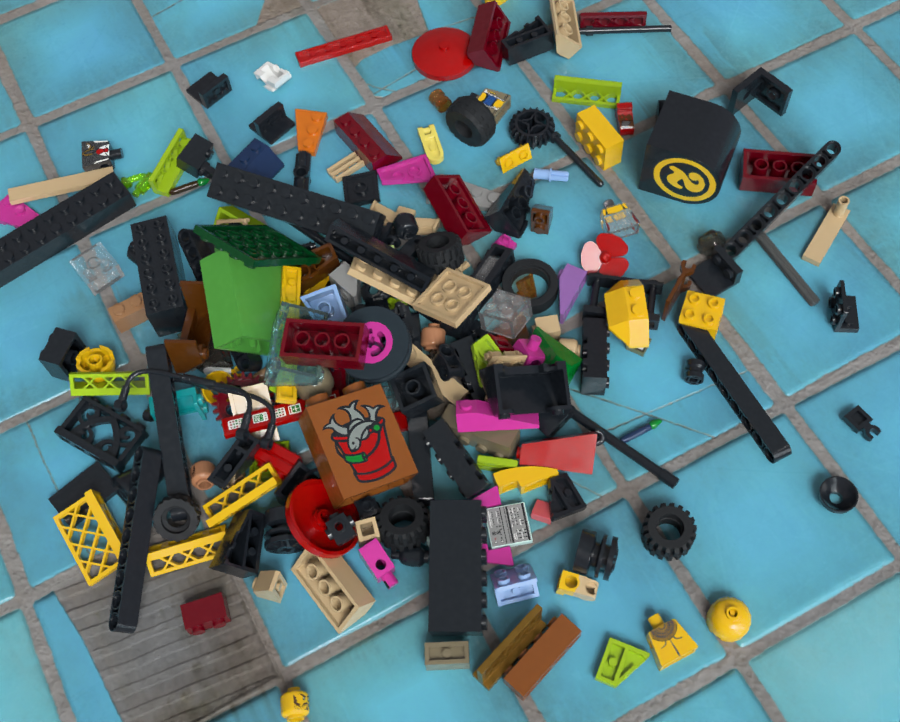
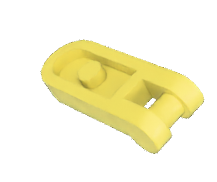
(431, 144)

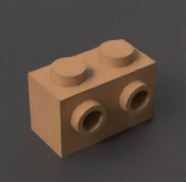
(129, 312)

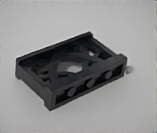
(96, 451)

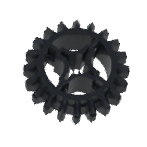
(531, 127)

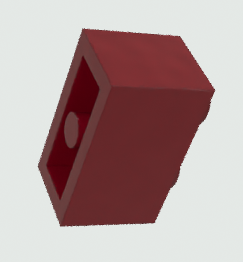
(205, 614)

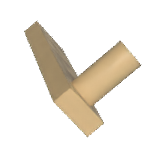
(827, 232)
(450, 389)

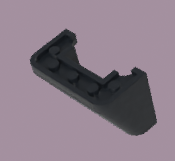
(526, 389)

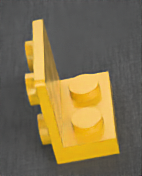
(702, 311)

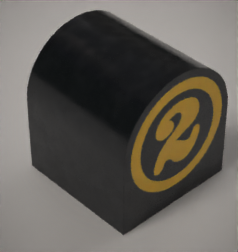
(689, 150)

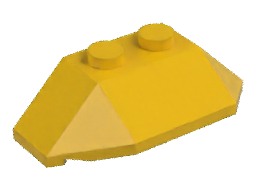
(628, 313)

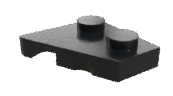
(563, 497)

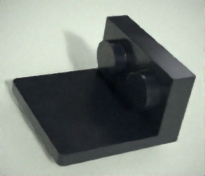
(210, 89)
(717, 273)
(844, 310)

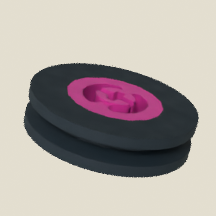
(379, 364)

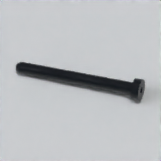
(577, 160)

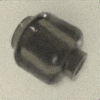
(709, 240)

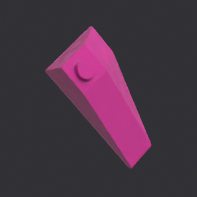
(478, 416)

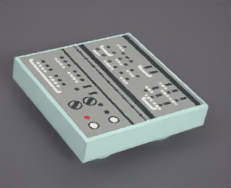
(508, 526)

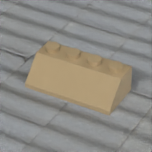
(565, 27)
(333, 589)

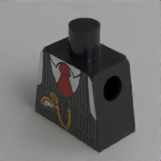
(99, 155)

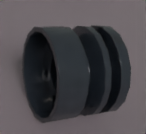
(278, 535)
(595, 554)

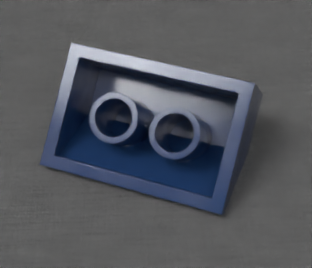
(258, 159)

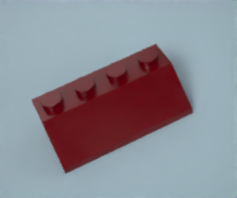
(485, 41)
(365, 141)
(456, 208)

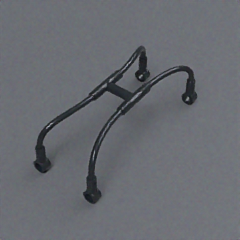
(241, 434)

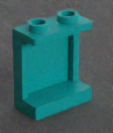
(188, 401)

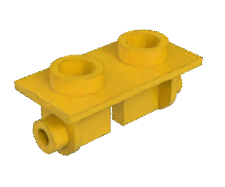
(514, 158)

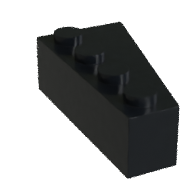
(594, 356)

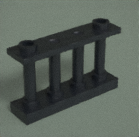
(599, 280)

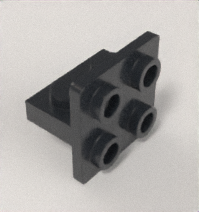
(272, 123)

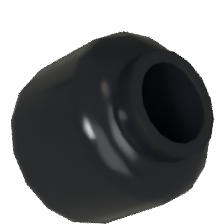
(405, 226)

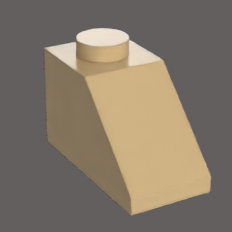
(270, 585)

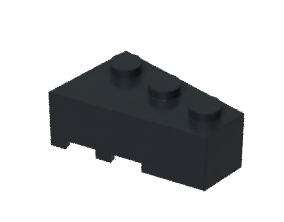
(241, 545)

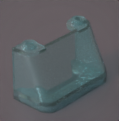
(279, 373)

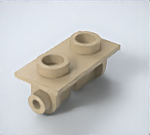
(509, 358)

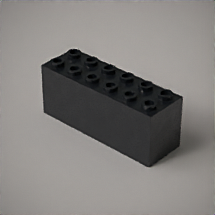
(160, 274)
(457, 568)

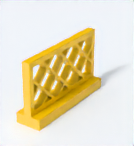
(105, 523)

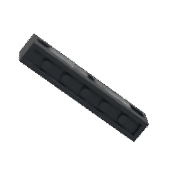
(490, 271)

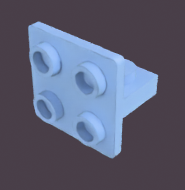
(514, 584)

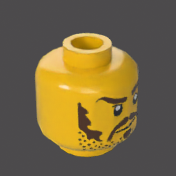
(294, 704)

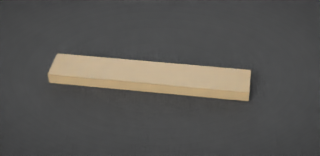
(56, 186)

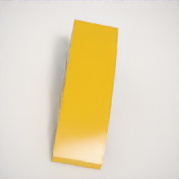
(523, 478)

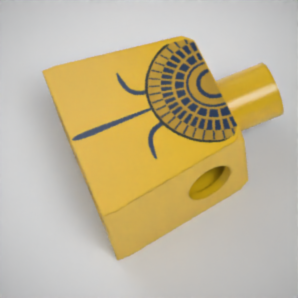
(668, 641)

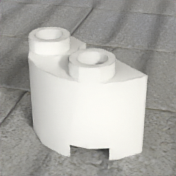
(272, 76)

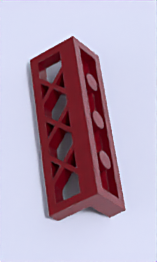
(612, 19)

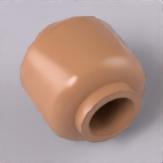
(432, 337)
(200, 472)

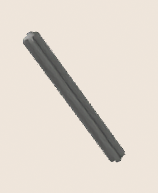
(785, 266)

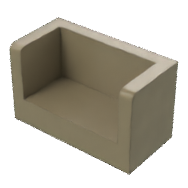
(447, 655)

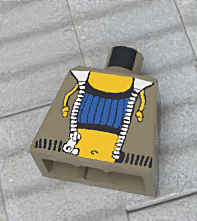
(496, 101)

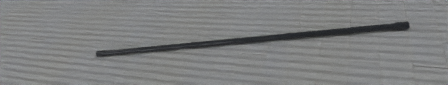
(662, 474)

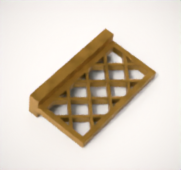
(510, 648)

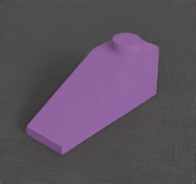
(570, 285)

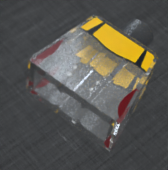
(618, 219)

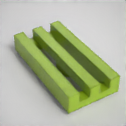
(495, 463)

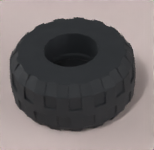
(470, 121)

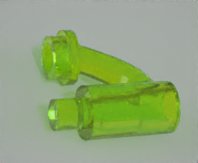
(141, 187)

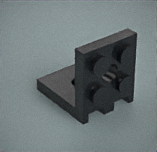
(762, 87)

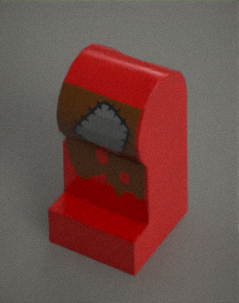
(624, 118)

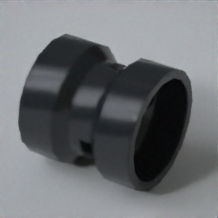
(694, 371)

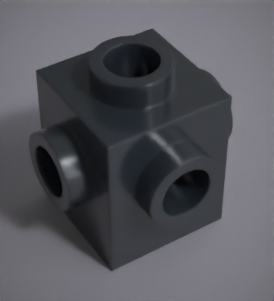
(343, 535)

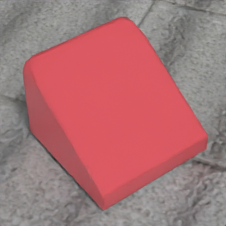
(541, 512)

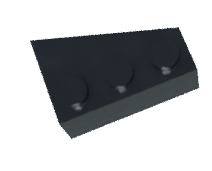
(528, 42)

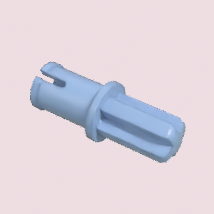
(546, 174)

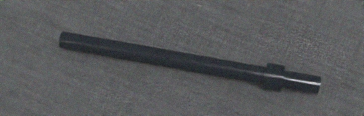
(590, 30)

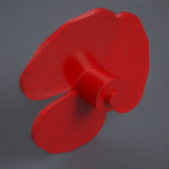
(601, 253)

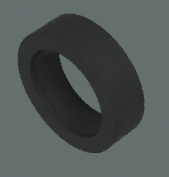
(538, 268)

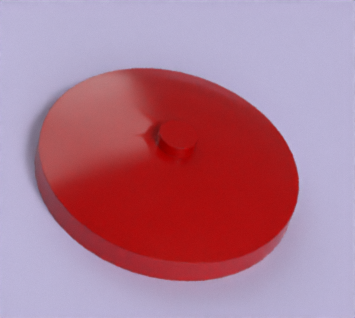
(442, 54)
(306, 516)

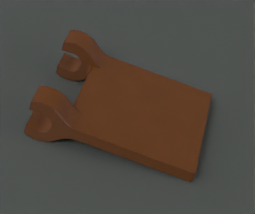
(678, 288)

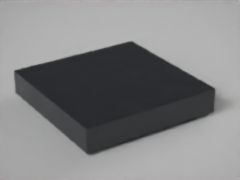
(361, 188)

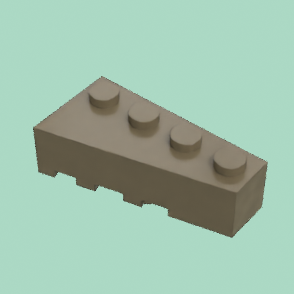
(496, 443)

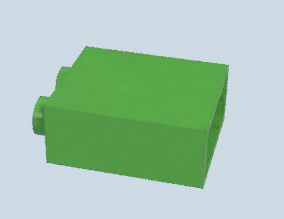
(240, 302)

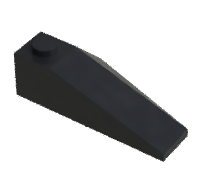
(511, 208)

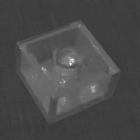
(97, 268)
(505, 314)

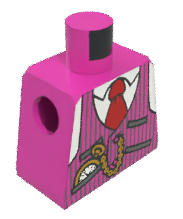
(373, 556)

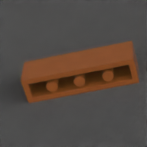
(542, 656)

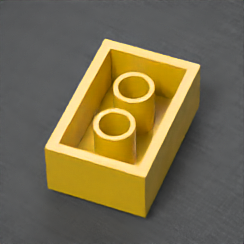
(598, 137)

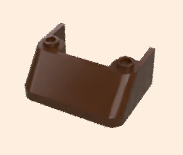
(196, 332)

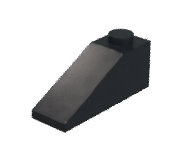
(235, 462)

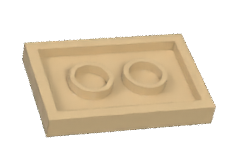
(239, 406)

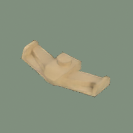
(425, 225)

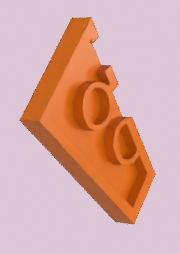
(310, 129)

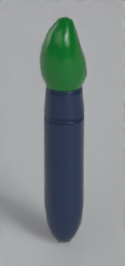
(641, 430)

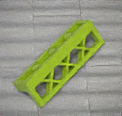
(586, 88)
(168, 176)
(109, 386)

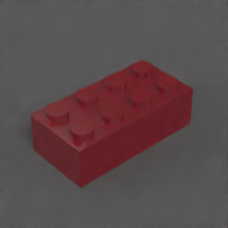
(771, 170)
(324, 343)

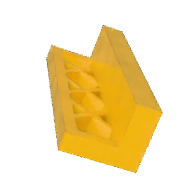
(243, 501)
(169, 548)

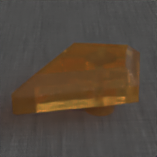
(527, 287)

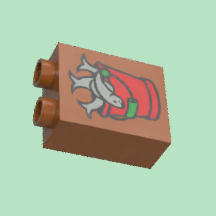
(356, 443)

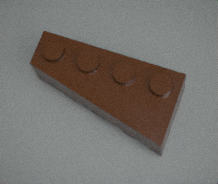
(316, 273)

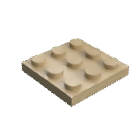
(451, 297)

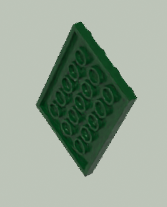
(256, 245)

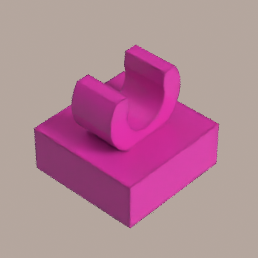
(506, 241)

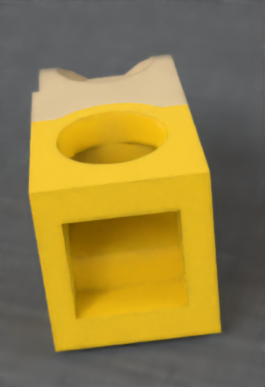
(577, 586)

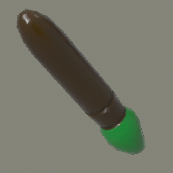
(191, 185)

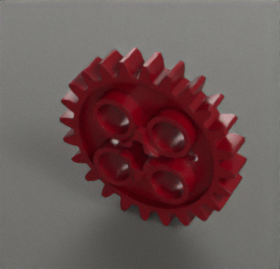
(222, 405)

